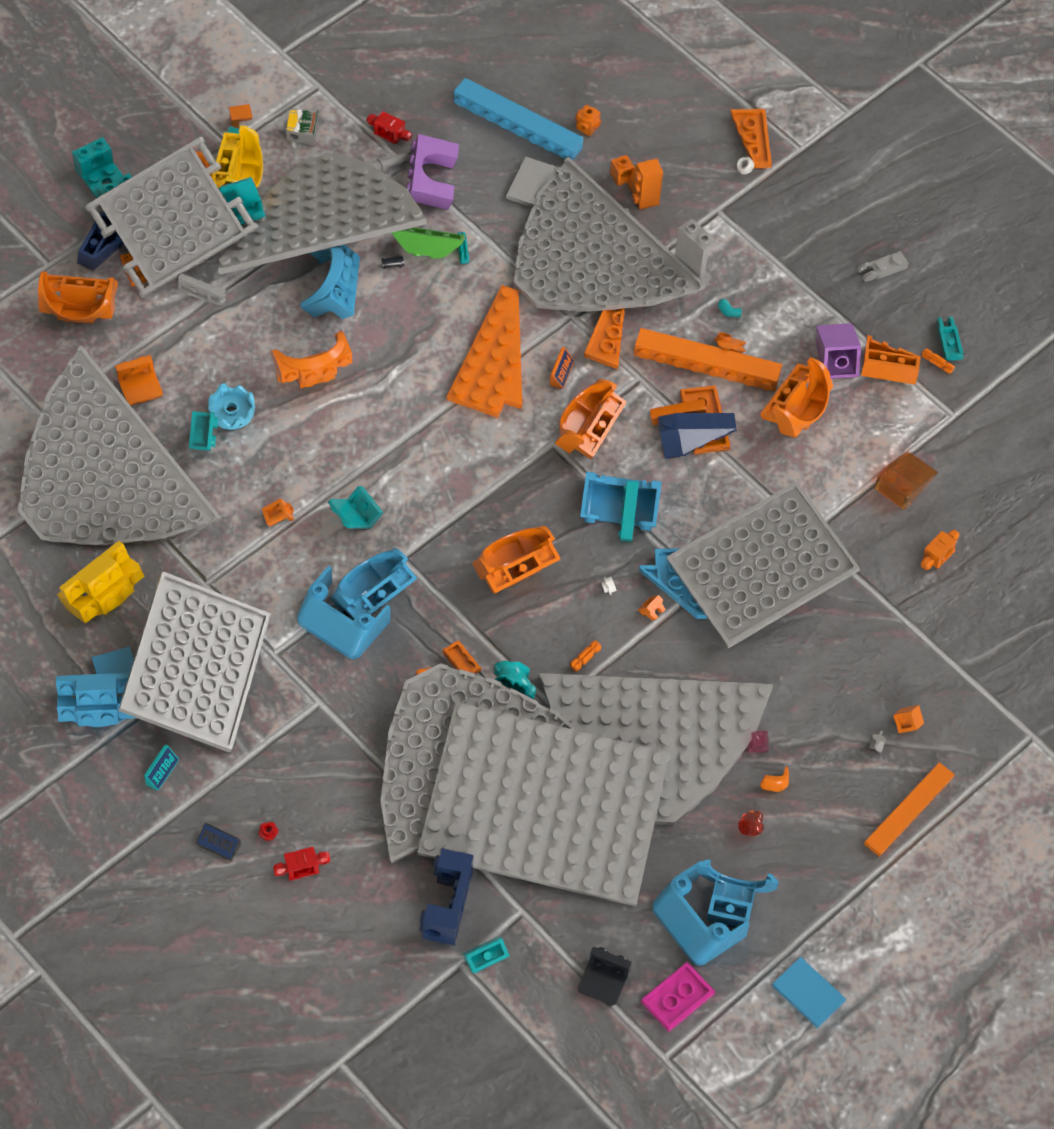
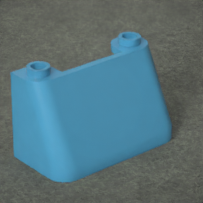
(604, 500)

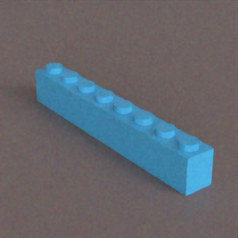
(518, 119)

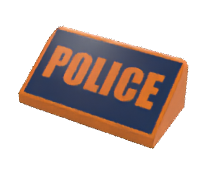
(561, 369)

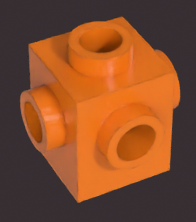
(588, 120)

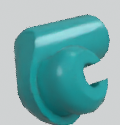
(728, 310)

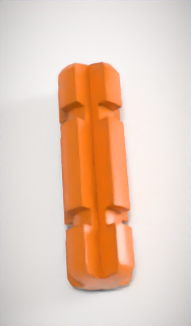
(938, 361)
(585, 655)

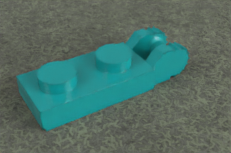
(949, 339)

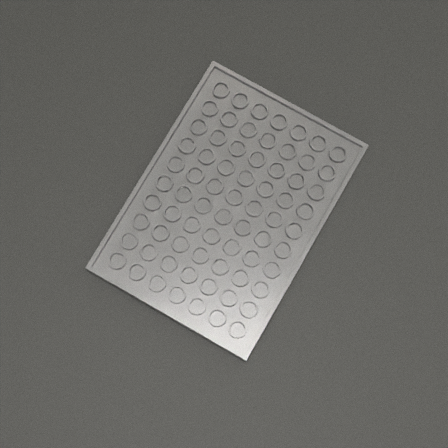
(545, 803)

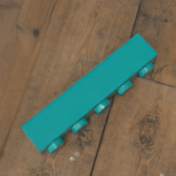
(628, 511)

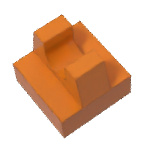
(651, 604)

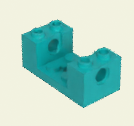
(96, 165)

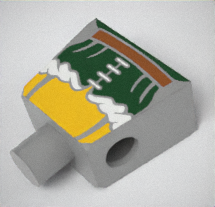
(300, 126)

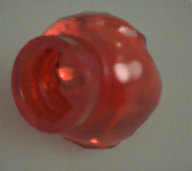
(751, 823)

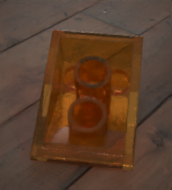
(904, 479)

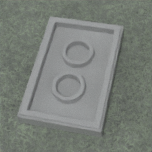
(529, 181)

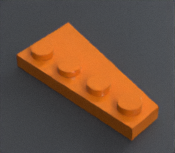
(754, 134)
(606, 338)

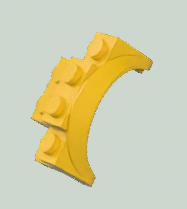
(242, 165)
(104, 583)

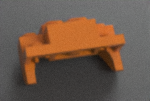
(78, 297)
(313, 368)
(795, 405)
(586, 421)
(516, 557)

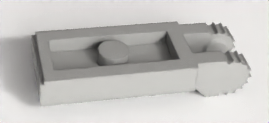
(883, 267)
(201, 290)

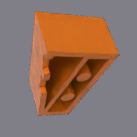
(646, 183)

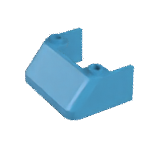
(335, 628)
(687, 928)

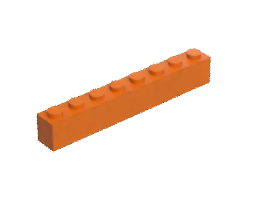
(707, 359)

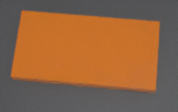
(713, 405)

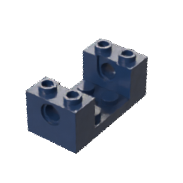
(443, 923)

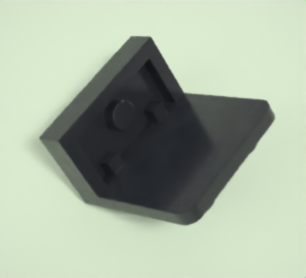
(604, 976)

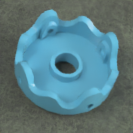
(236, 397)

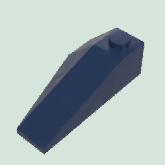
(691, 430)

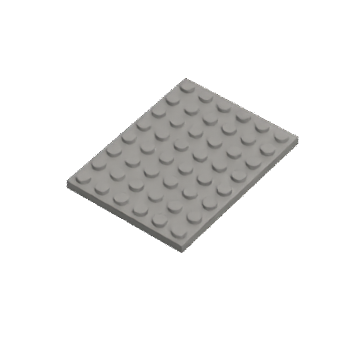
(762, 564)
(194, 662)

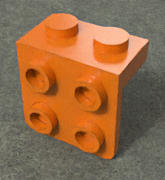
(138, 380)

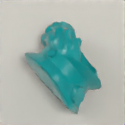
(514, 676)

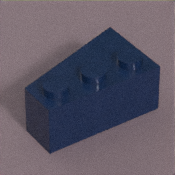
(96, 248)

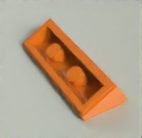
(694, 406)

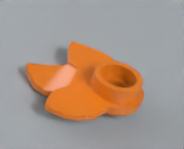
(726, 342)

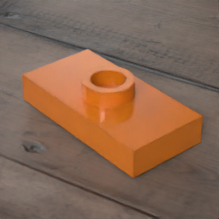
(461, 658)

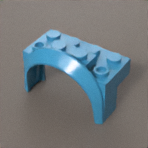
(339, 286)

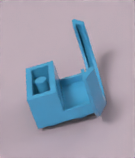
(732, 897)

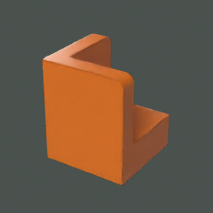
(239, 113)
(908, 719)

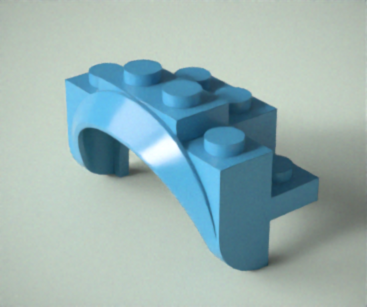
(373, 583)
(95, 699)

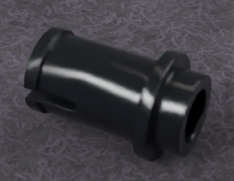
(392, 262)

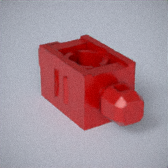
(389, 127)
(301, 863)

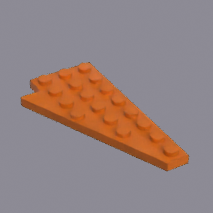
(493, 364)

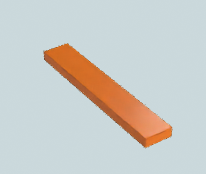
(909, 809)

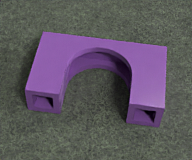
(421, 187)

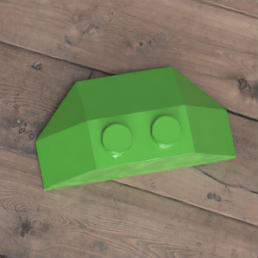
(428, 242)

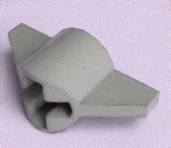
(877, 742)

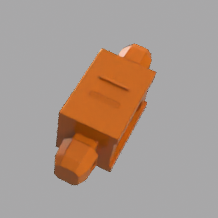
(939, 549)

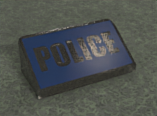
(218, 842)

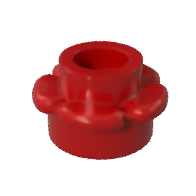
(268, 836)

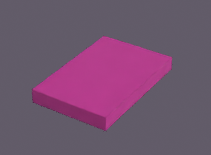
(678, 996)

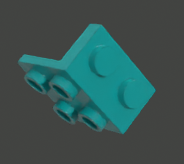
(249, 194)
(202, 431)
(357, 510)

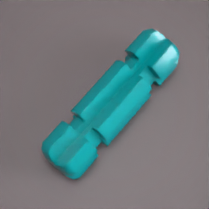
(463, 250)

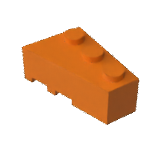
(889, 363)

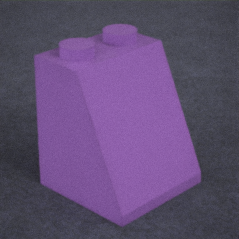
(839, 349)

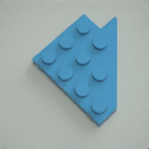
(668, 581)

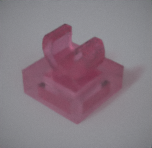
(759, 742)

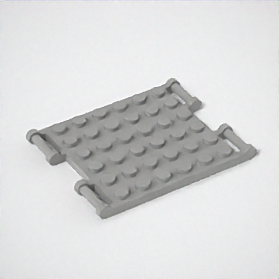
(171, 217)

